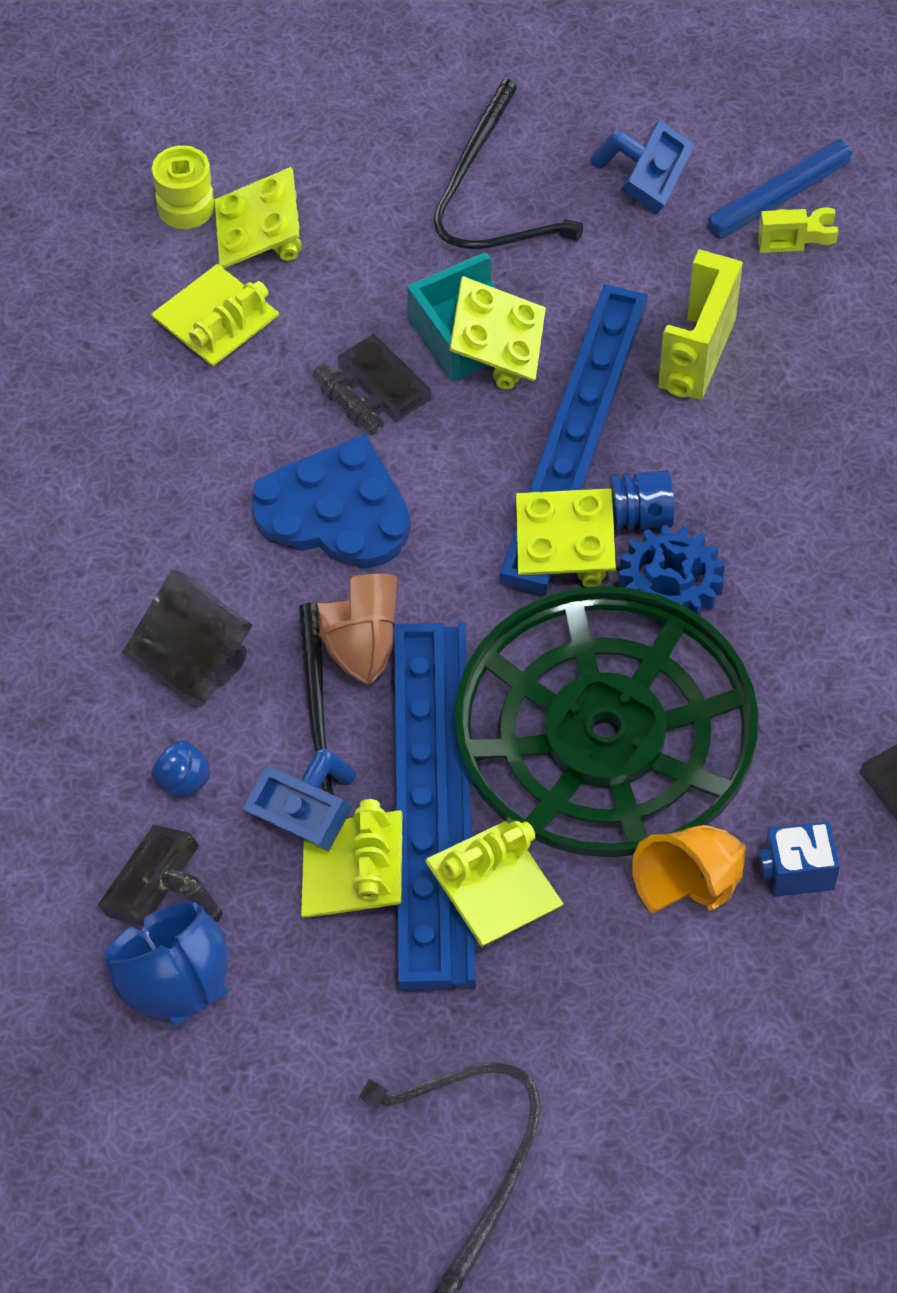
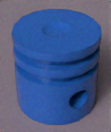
(642, 500)

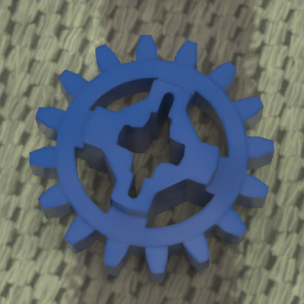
(674, 568)

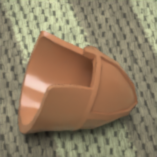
(361, 629)

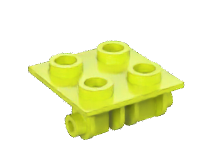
(258, 220)
(216, 314)
(498, 331)
(566, 534)
(360, 867)
(495, 881)

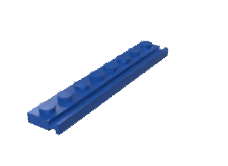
(435, 801)

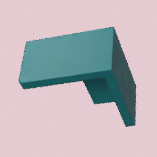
(433, 310)

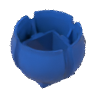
(170, 964)

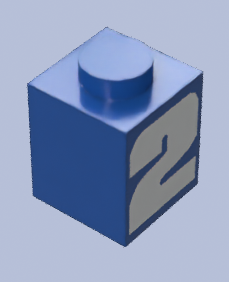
(799, 859)

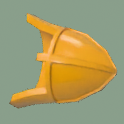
(673, 864)

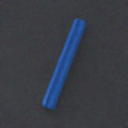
(779, 188)

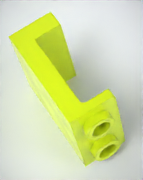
(692, 356)

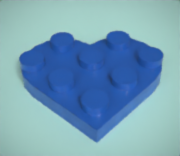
(335, 503)

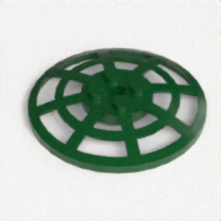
(609, 698)

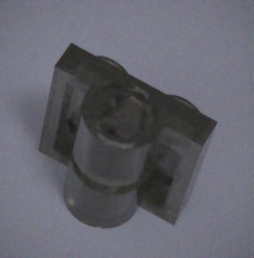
(189, 640)

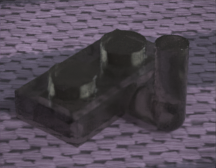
(153, 872)

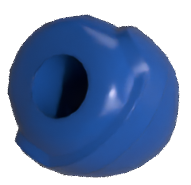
(181, 769)

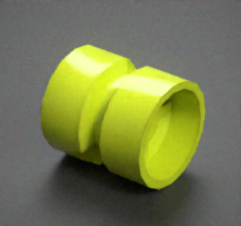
(183, 187)

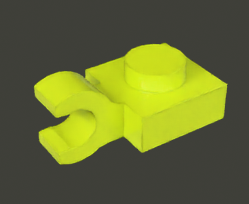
(791, 229)

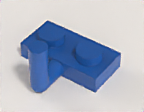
(655, 165)
(300, 804)

